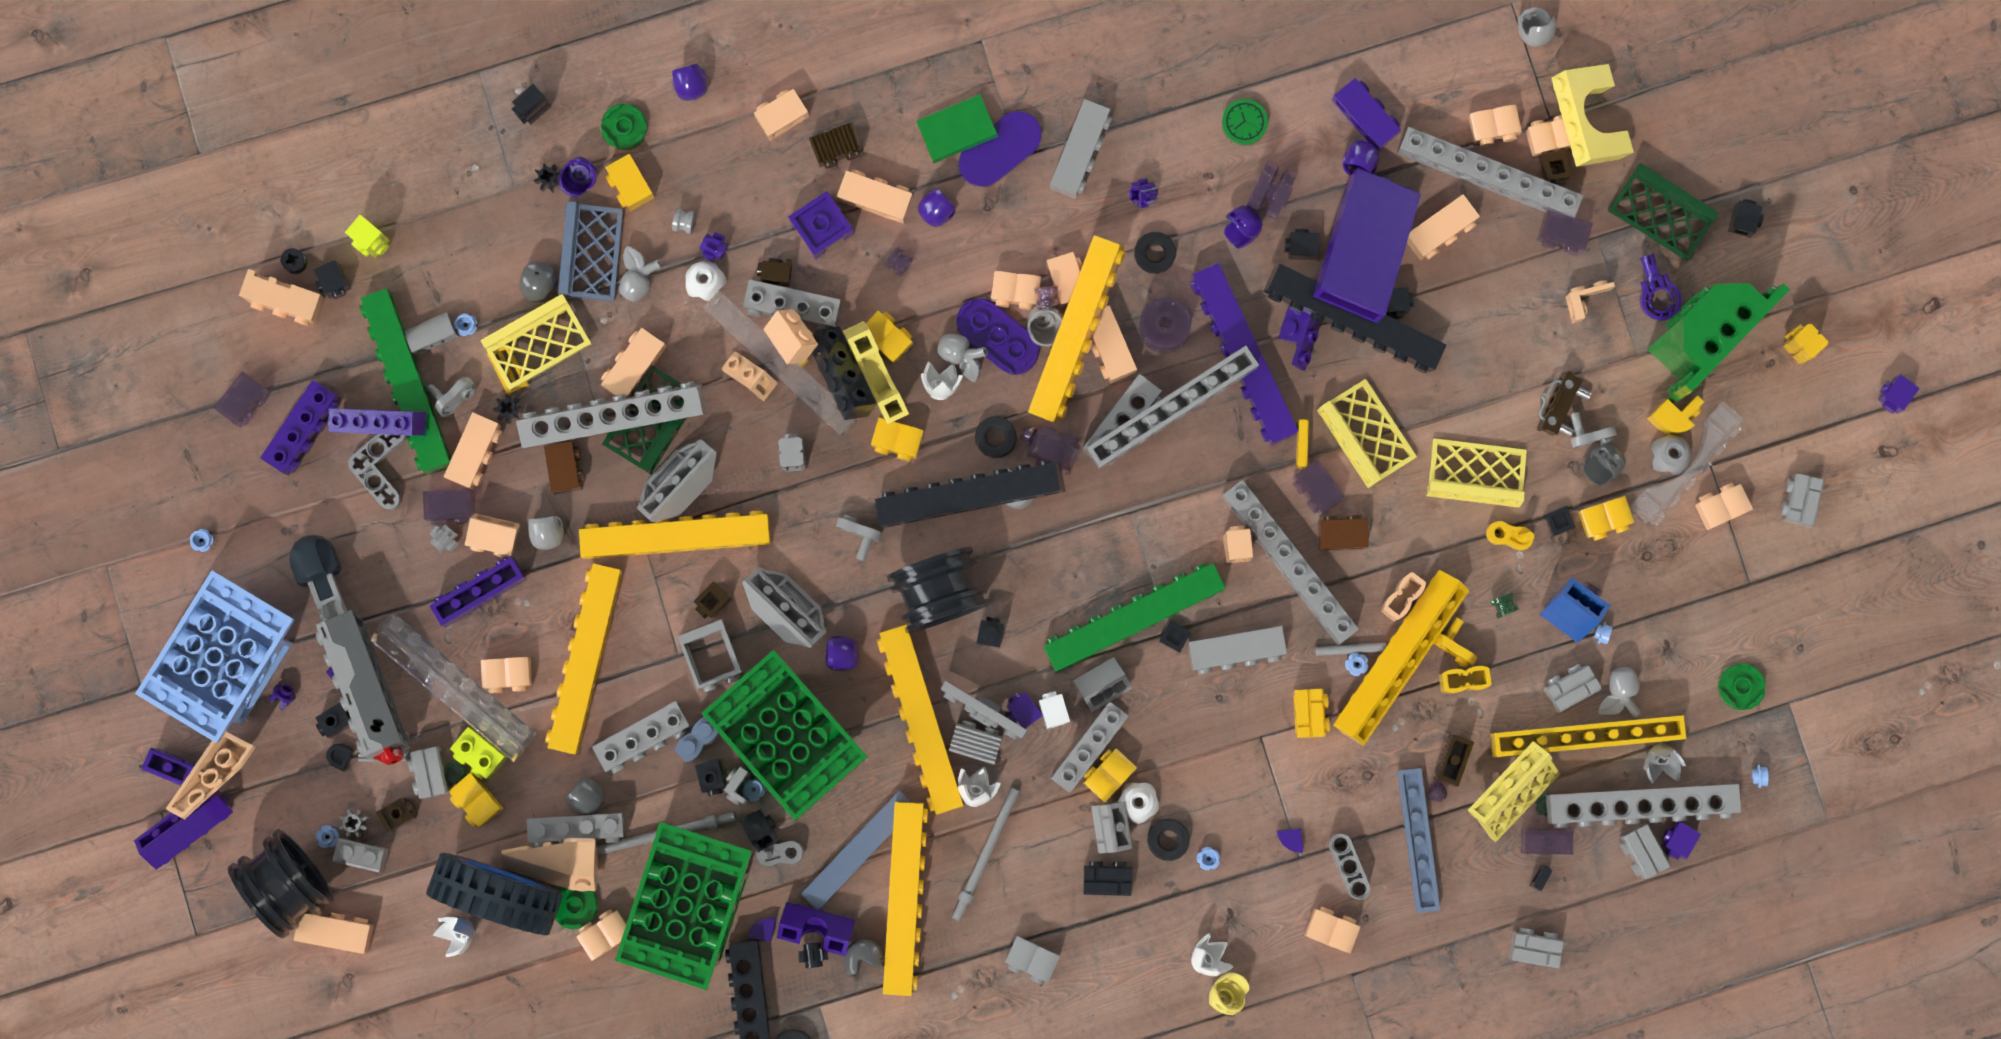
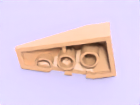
(211, 771)
(563, 864)

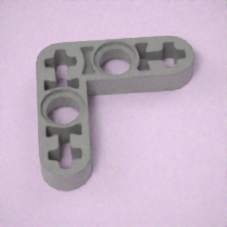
(370, 469)

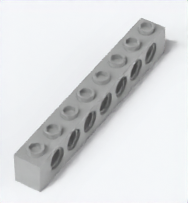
(1488, 173)
(1172, 408)
(532, 435)
(1290, 562)
(1727, 796)

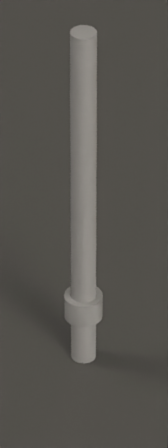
(710, 822)
(966, 896)

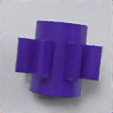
(1143, 193)
(714, 246)

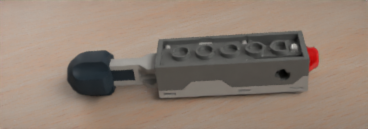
(350, 654)

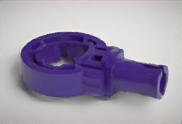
(1652, 273)

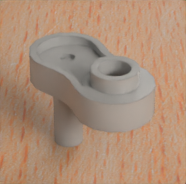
(449, 402)
(1604, 436)
(849, 525)
(780, 853)

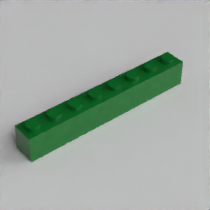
(404, 377)
(1133, 618)

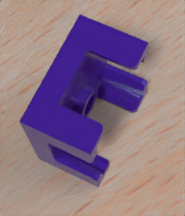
(820, 224)

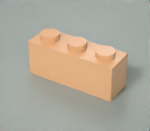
(875, 196)
(1443, 228)
(1111, 348)
(633, 363)
(473, 451)
(334, 931)

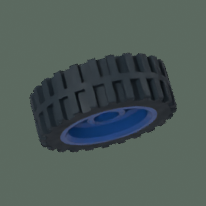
(494, 894)

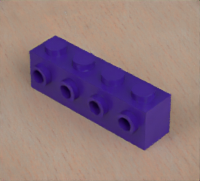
(300, 428)
(477, 592)
(176, 834)

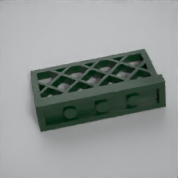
(1672, 193)
(664, 435)

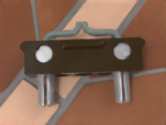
(1560, 403)

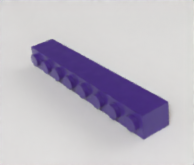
(1235, 334)

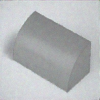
(430, 333)
(1102, 684)

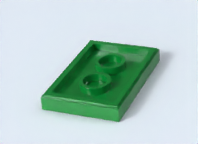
(957, 128)

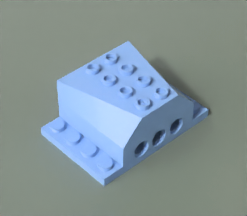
(218, 658)

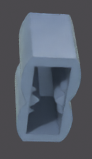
(693, 744)

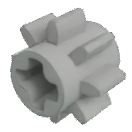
(443, 538)
(359, 826)

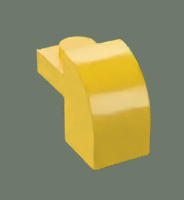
(1673, 421)

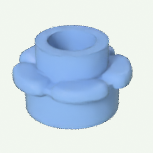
(459, 324)
(195, 540)
(1603, 633)
(1357, 670)
(1760, 776)
(748, 785)
(333, 836)
(1213, 863)

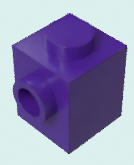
(1897, 394)
(1022, 710)
(1680, 840)

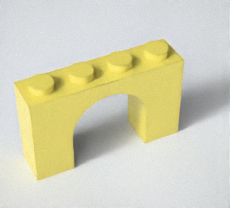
(1586, 142)
(875, 372)

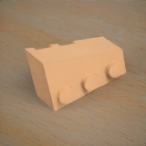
(281, 298)

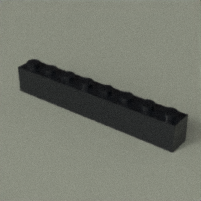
(1385, 336)
(970, 495)

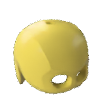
(1232, 991)

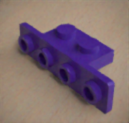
(1303, 331)

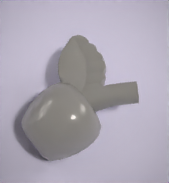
(634, 282)
(955, 350)
(1622, 685)

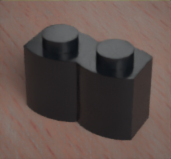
(530, 105)

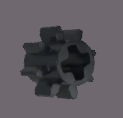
(542, 176)
(514, 414)
(812, 955)

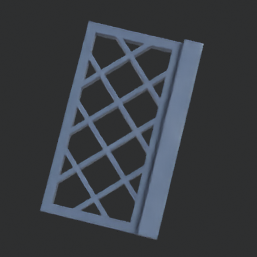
(570, 245)

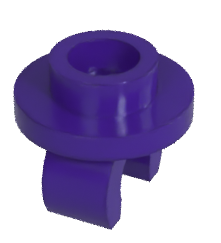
(284, 693)

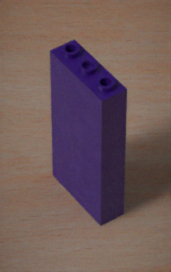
(1367, 245)

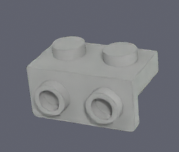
(736, 780)

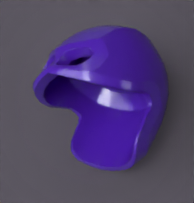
(690, 82)
(1361, 155)
(572, 181)
(936, 208)
(1244, 228)
(841, 653)

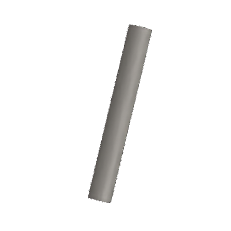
(1350, 648)

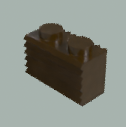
(836, 145)
(1454, 760)

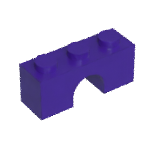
(799, 920)

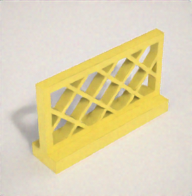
(524, 325)
(1349, 443)
(1477, 492)
(1504, 791)

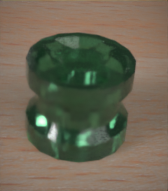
(1504, 605)

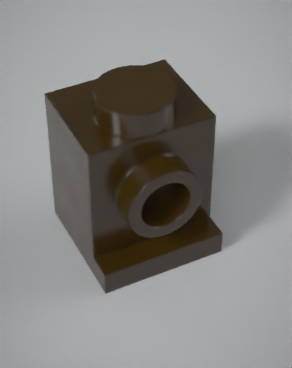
(1558, 160)
(775, 271)
(715, 592)
(389, 821)

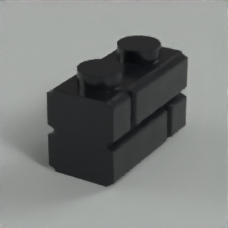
(1107, 880)

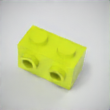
(367, 238)
(478, 753)

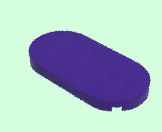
(990, 161)
(1003, 337)

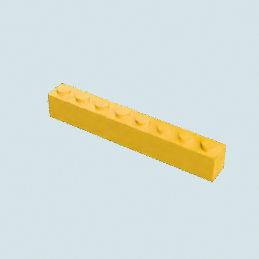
(1076, 329)
(674, 536)
(1401, 657)
(585, 659)
(921, 720)
(1590, 735)
(903, 898)

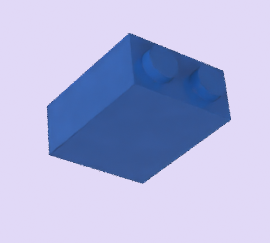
(1575, 610)

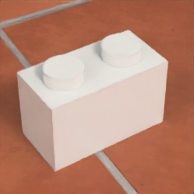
(1053, 710)

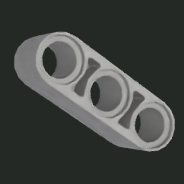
(1349, 854)

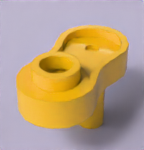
(1514, 537)
(1446, 643)

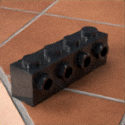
(842, 374)

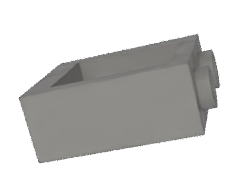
(699, 634)

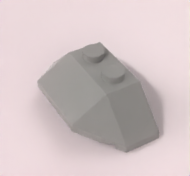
(678, 482)
(785, 607)

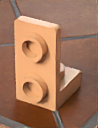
(1577, 307)
(749, 375)

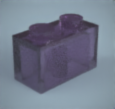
(1564, 232)
(242, 400)
(1318, 488)
(448, 505)
(1547, 842)

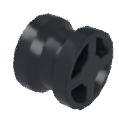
(297, 264)

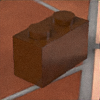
(563, 467)
(1343, 534)

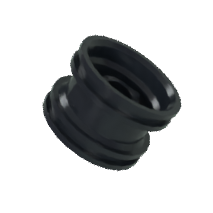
(938, 589)
(280, 883)

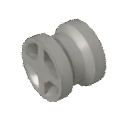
(683, 221)

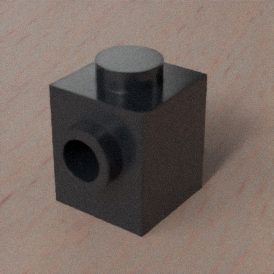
(1746, 218)
(1302, 245)
(332, 280)
(1400, 303)
(990, 633)
(333, 721)
(711, 777)
(759, 830)

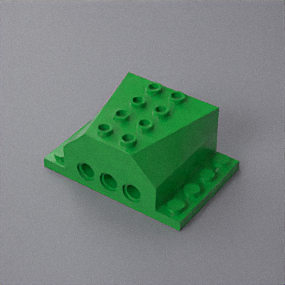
(1709, 330)
(784, 735)
(684, 906)

